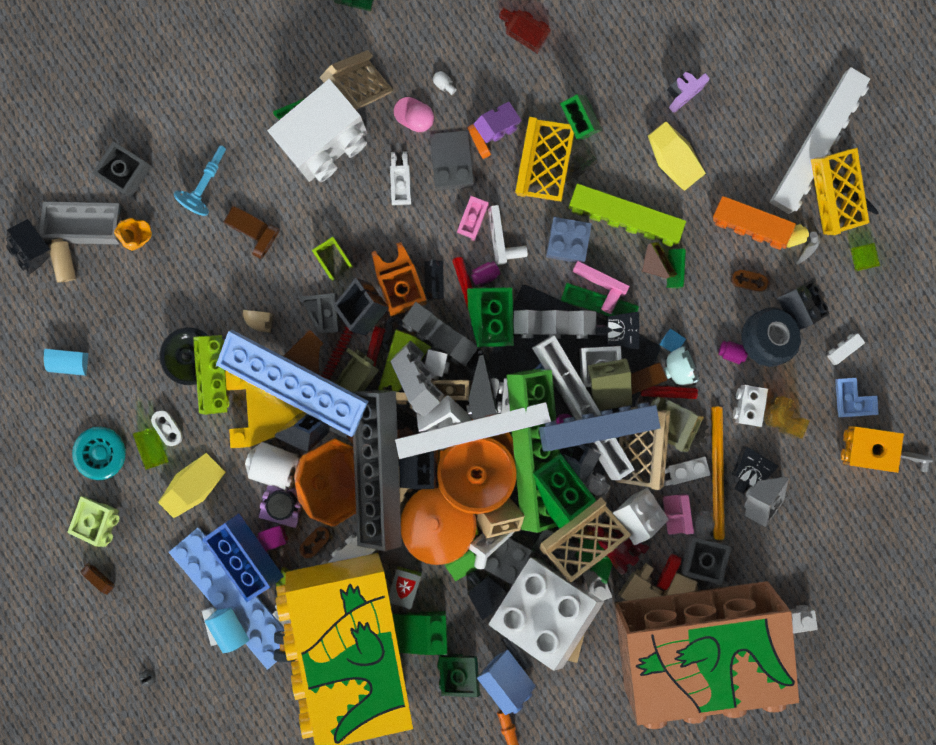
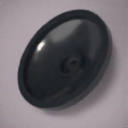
(171, 353)

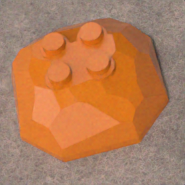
(327, 482)

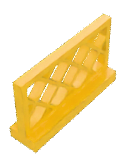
(528, 159)
(828, 194)

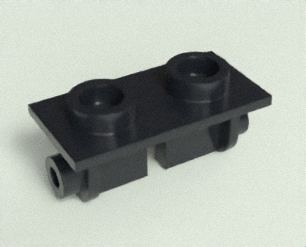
(434, 279)

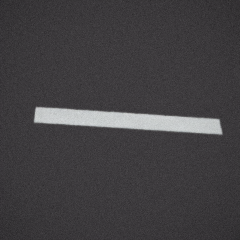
(472, 430)

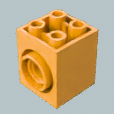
(860, 444)

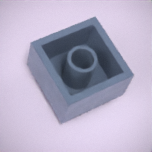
(568, 240)

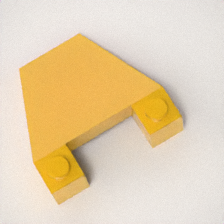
(265, 414)

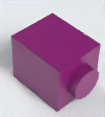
(273, 537)

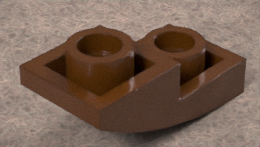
(245, 223)
(647, 378)

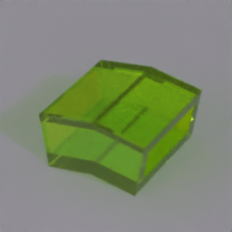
(865, 257)

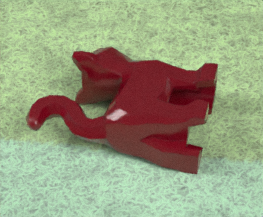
(620, 556)

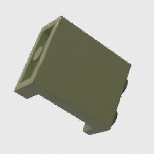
(357, 373)
(611, 384)
(682, 423)

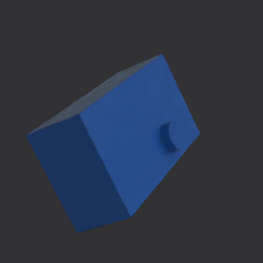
(243, 558)

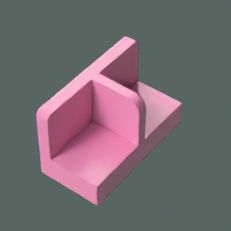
(473, 218)
(679, 514)

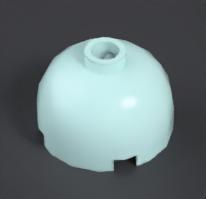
(681, 367)

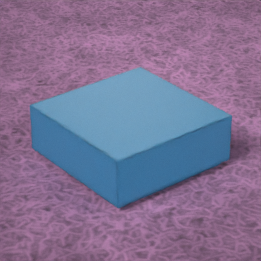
(672, 340)

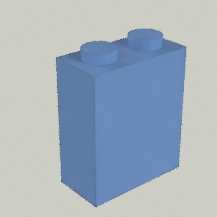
(506, 683)

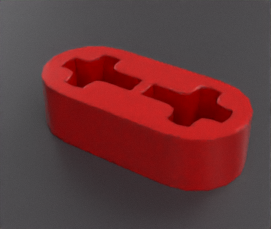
(669, 572)

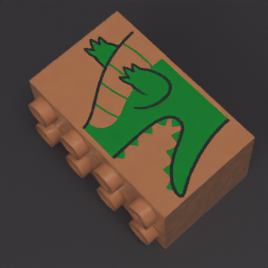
(707, 654)

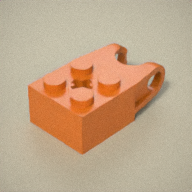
(399, 275)

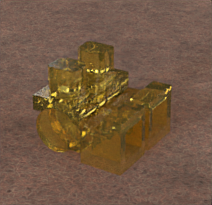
(779, 416)

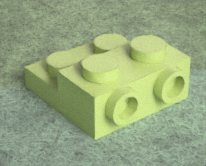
(94, 522)

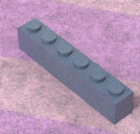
(600, 427)

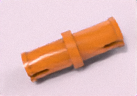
(508, 729)

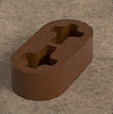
(265, 241)
(750, 276)
(311, 538)
(97, 578)

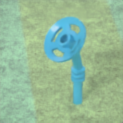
(193, 199)

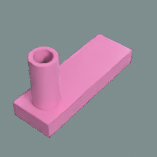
(616, 287)

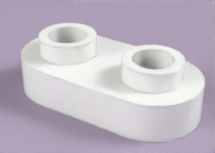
(165, 430)

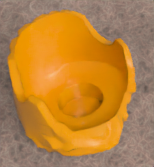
(133, 233)

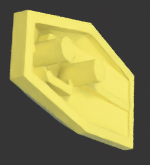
(675, 156)
(191, 485)

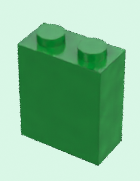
(581, 116)

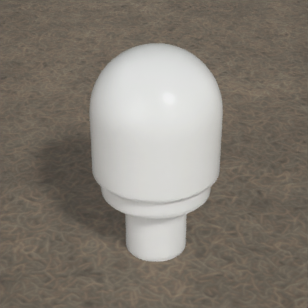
(444, 82)

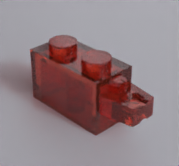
(525, 29)

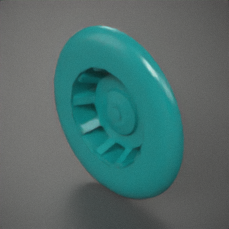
(99, 453)

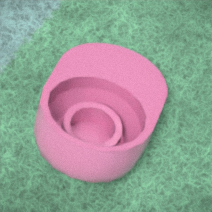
(414, 114)

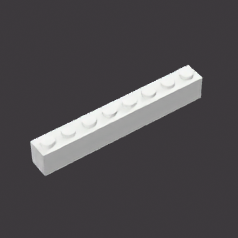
(820, 139)
(580, 403)

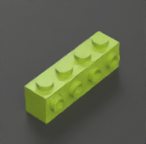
(209, 376)

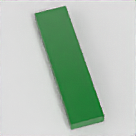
(594, 301)

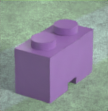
(495, 124)

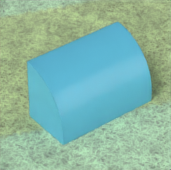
(65, 362)
(226, 630)

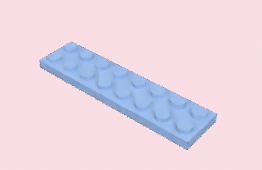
(292, 383)
(215, 584)

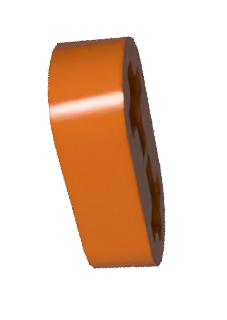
(479, 142)

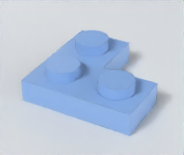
(848, 401)

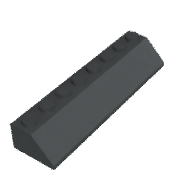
(377, 473)

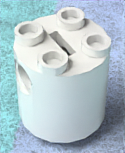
(272, 466)

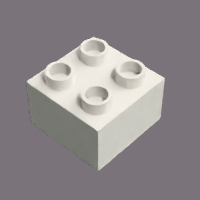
(320, 132)
(545, 613)

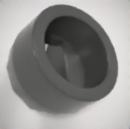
(144, 674)

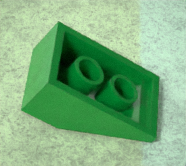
(491, 316)
(562, 491)
(421, 632)

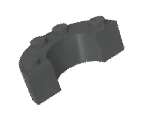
(439, 334)

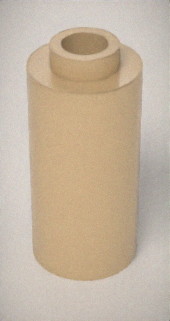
(62, 261)

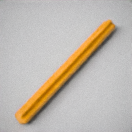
(718, 472)

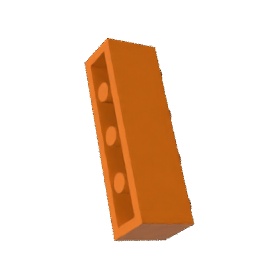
(753, 222)

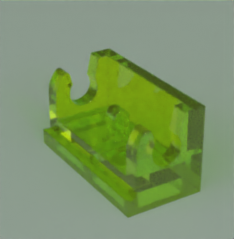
(150, 448)

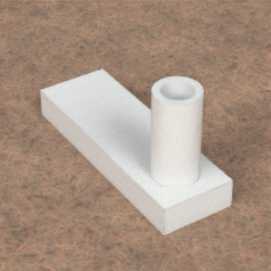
(500, 252)
(484, 547)

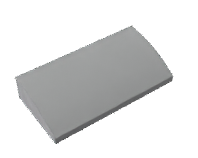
(80, 222)

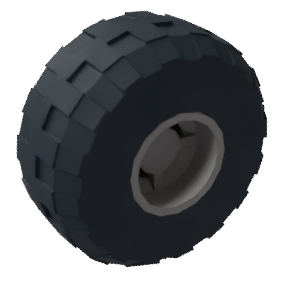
(771, 337)

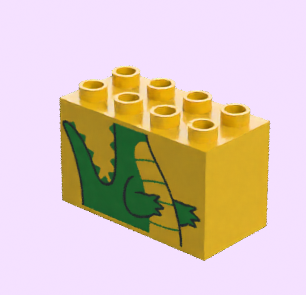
(344, 651)

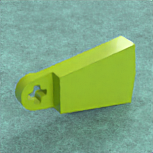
(399, 340)

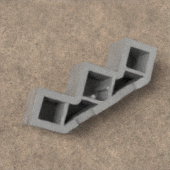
(555, 323)
(416, 379)

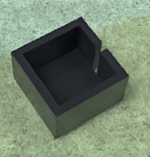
(360, 306)

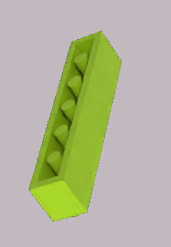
(626, 214)

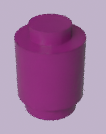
(485, 273)
(732, 352)

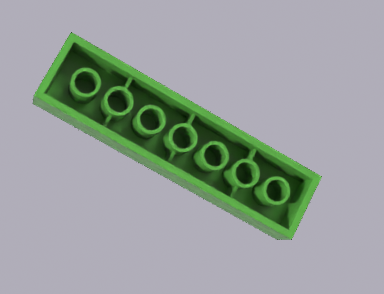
(526, 390)

